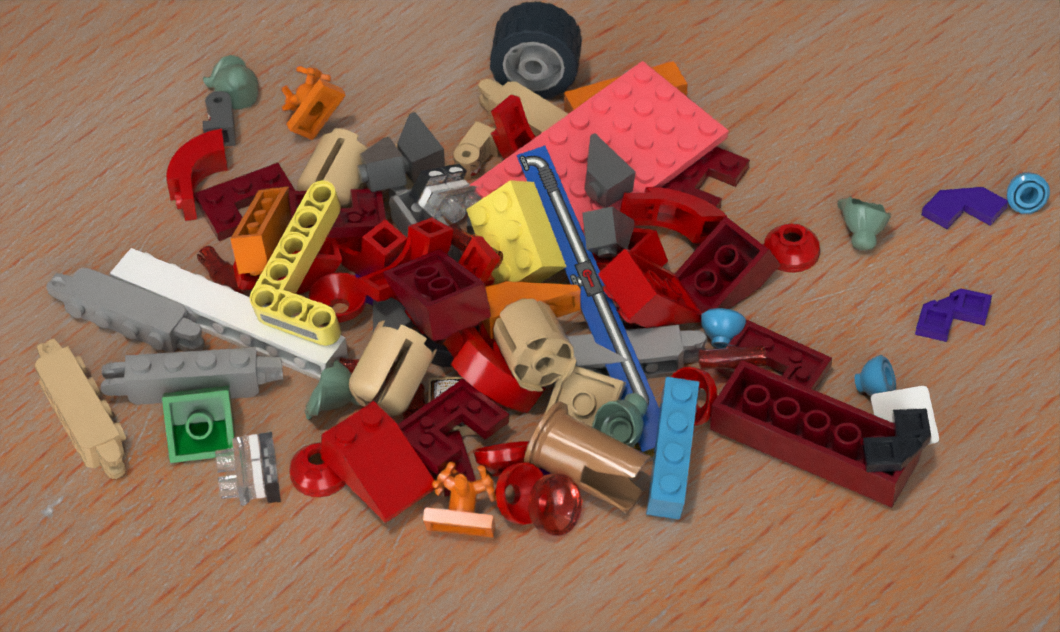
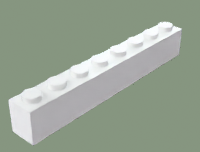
(226, 313)

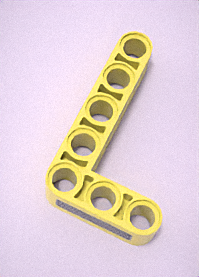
(295, 267)

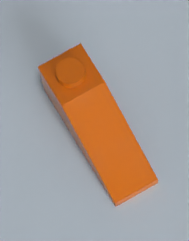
(560, 297)

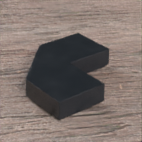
(894, 453)

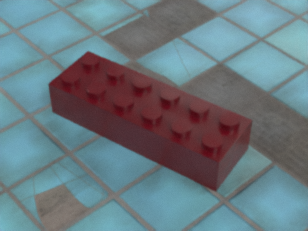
(805, 430)

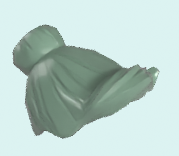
(236, 79)
(864, 221)
(331, 391)
(622, 418)

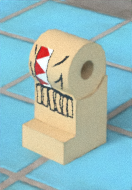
(475, 149)

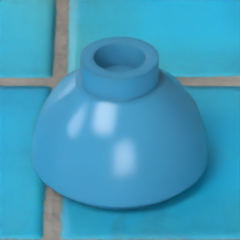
(1027, 192)
(722, 325)
(876, 376)

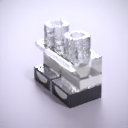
(445, 192)
(255, 468)

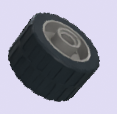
(536, 48)

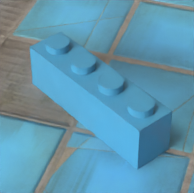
(672, 448)

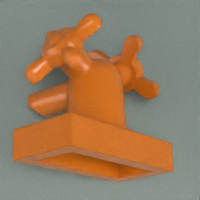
(312, 102)
(461, 514)

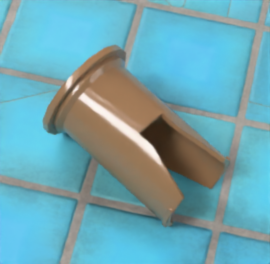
(587, 456)

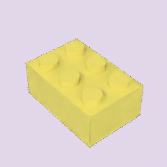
(518, 226)

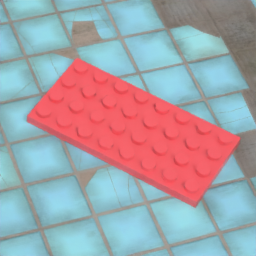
(639, 119)

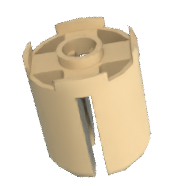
(336, 162)
(534, 344)
(377, 360)

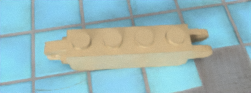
(538, 111)
(79, 408)

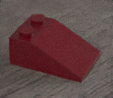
(726, 267)
(439, 294)

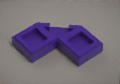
(976, 201)
(962, 305)

